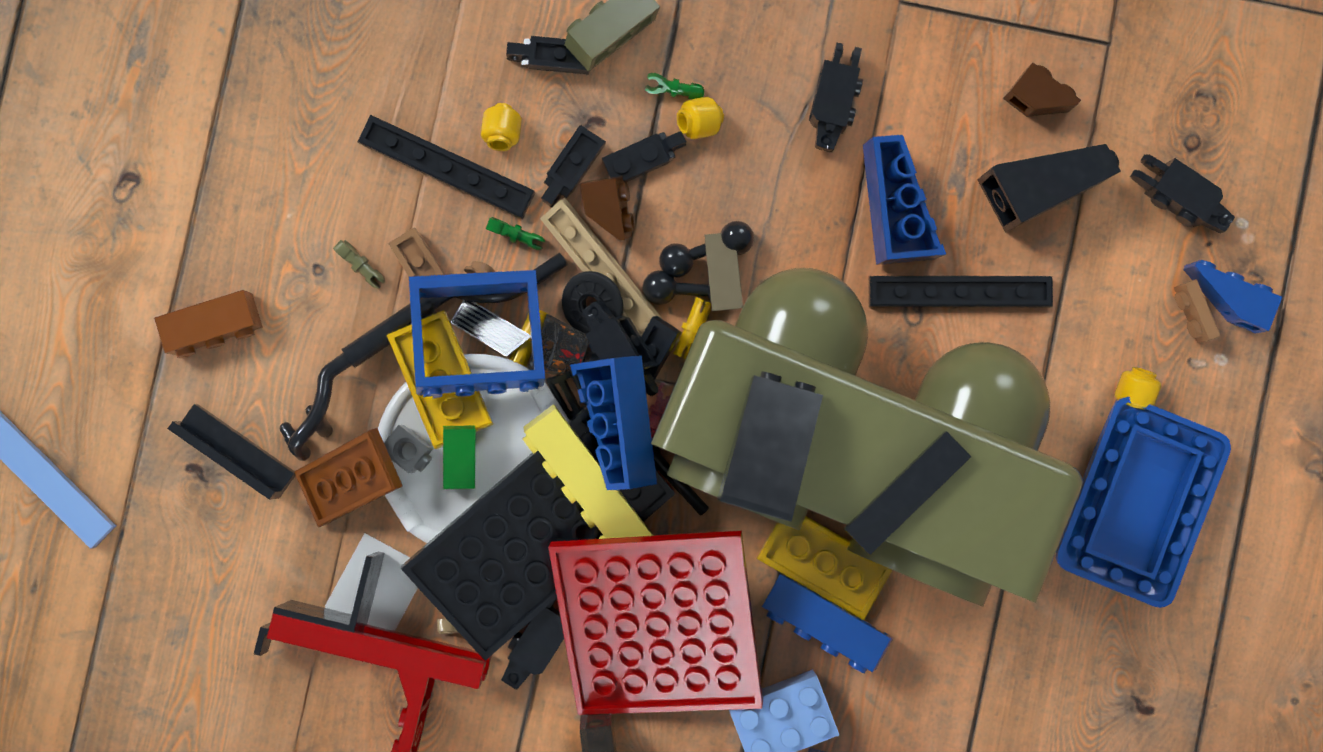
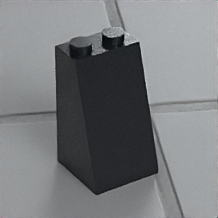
(1037, 184)
(771, 446)

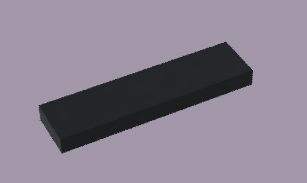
(907, 492)

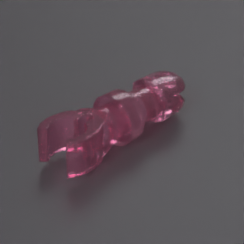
(656, 410)

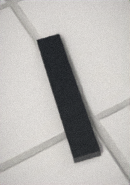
(446, 167)
(961, 291)

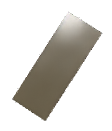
(723, 274)

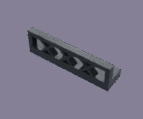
(233, 452)

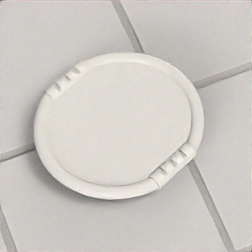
(422, 501)

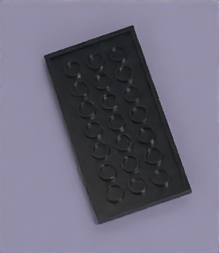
(494, 561)

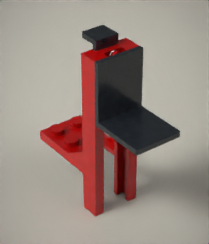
(349, 636)

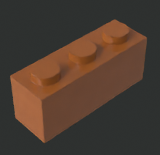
(208, 324)

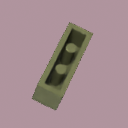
(608, 29)

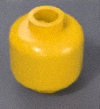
(700, 118)
(501, 127)
(1139, 386)

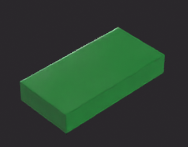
(459, 457)

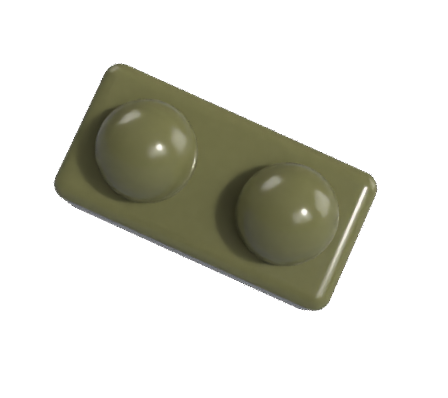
(980, 529)

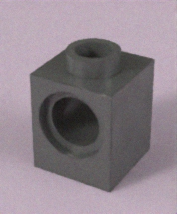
(394, 446)

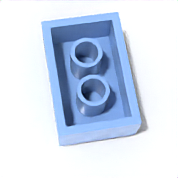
(791, 717)

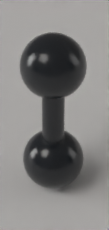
(678, 259)
(661, 288)

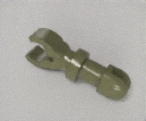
(359, 263)

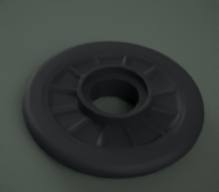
(594, 285)

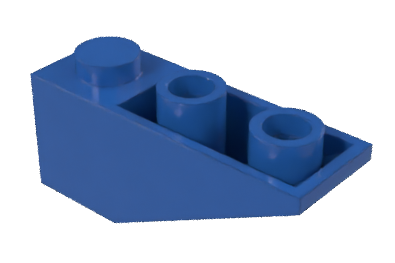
(1236, 300)

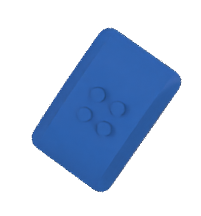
(1143, 502)

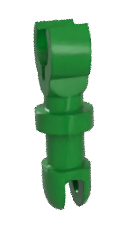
(674, 87)
(514, 233)

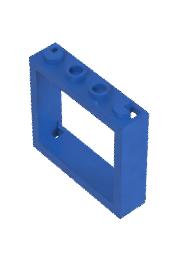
(467, 285)

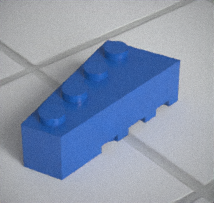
(897, 204)
(619, 420)
(826, 623)

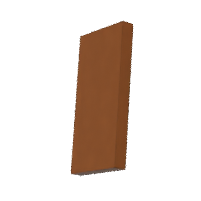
(348, 478)

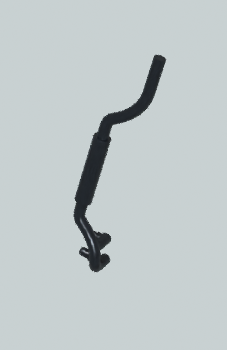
(371, 344)

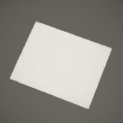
(393, 588)

